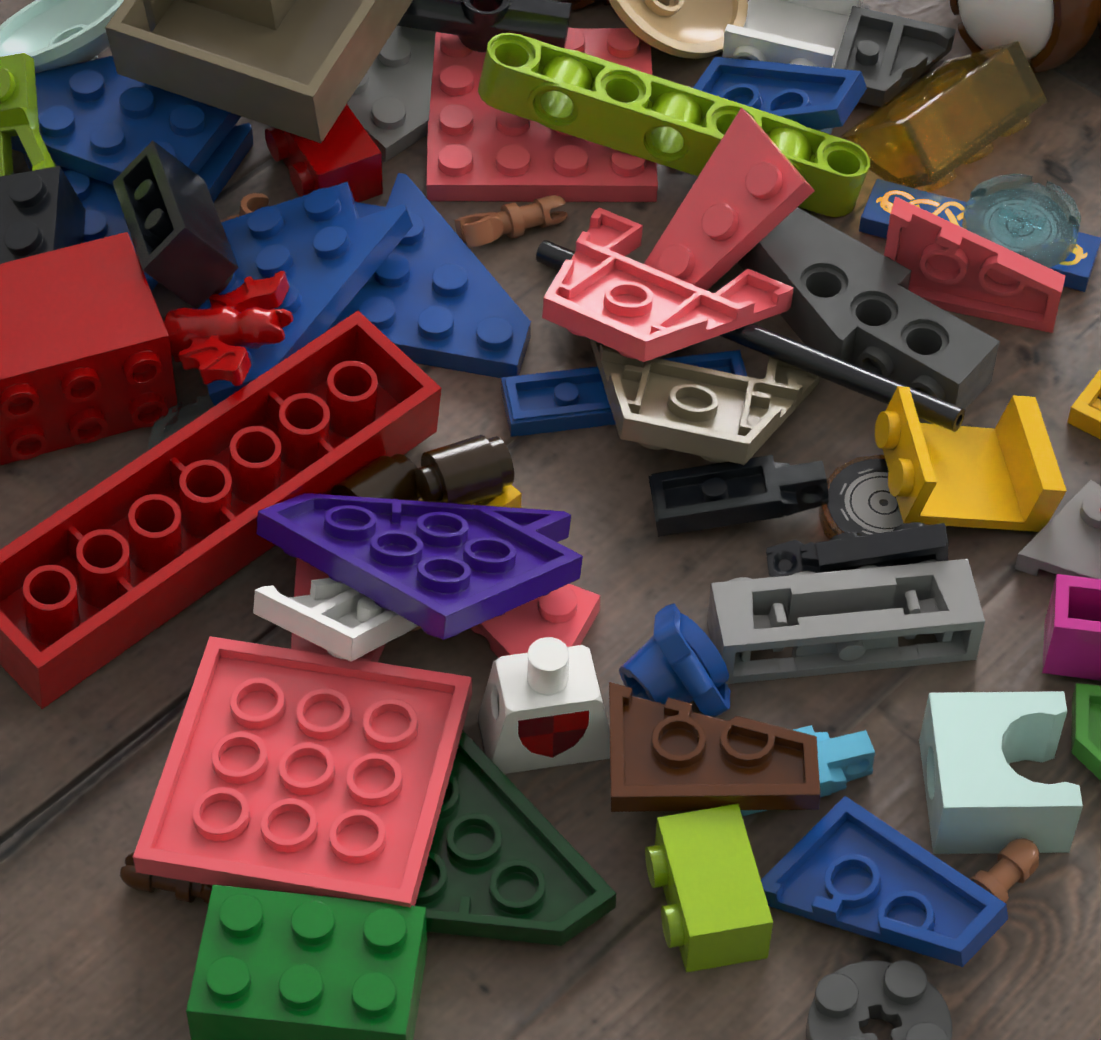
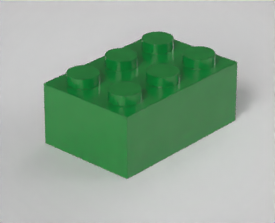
(306, 968)

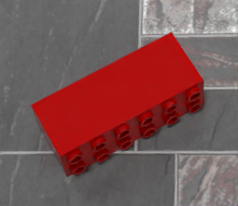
(79, 349)

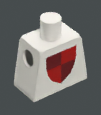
(544, 709)

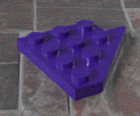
(428, 559)

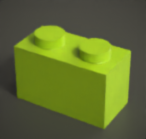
(710, 887)

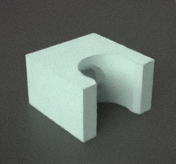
(972, 790)

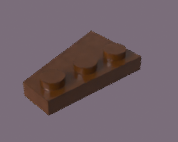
(693, 762)

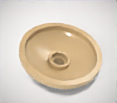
(682, 26)

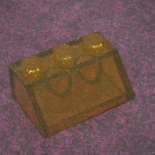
(950, 117)

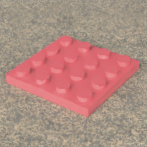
(508, 158)
(305, 774)

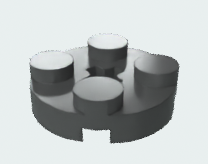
(878, 991)

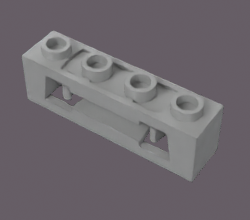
(846, 619)

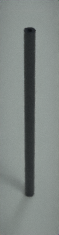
(810, 359)

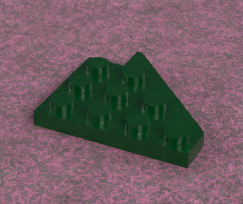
(503, 865)

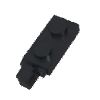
(734, 493)
(850, 550)

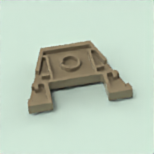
(699, 407)

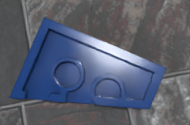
(797, 92)
(883, 887)

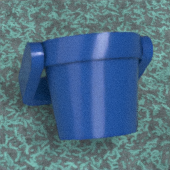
(679, 665)

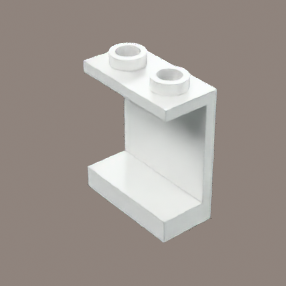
(790, 31)

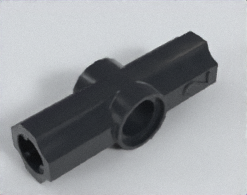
(482, 19)

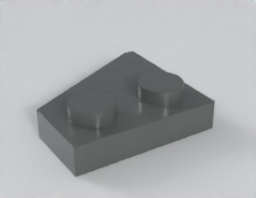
(890, 51)

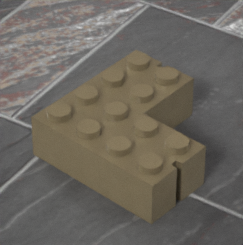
(256, 58)

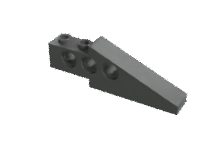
(863, 313)

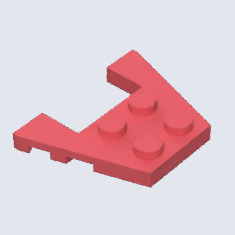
(642, 308)

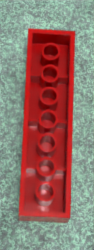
(190, 506)

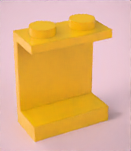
(971, 475)

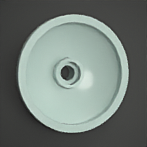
(58, 31)

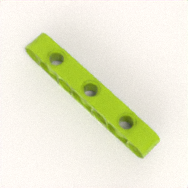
(655, 116)

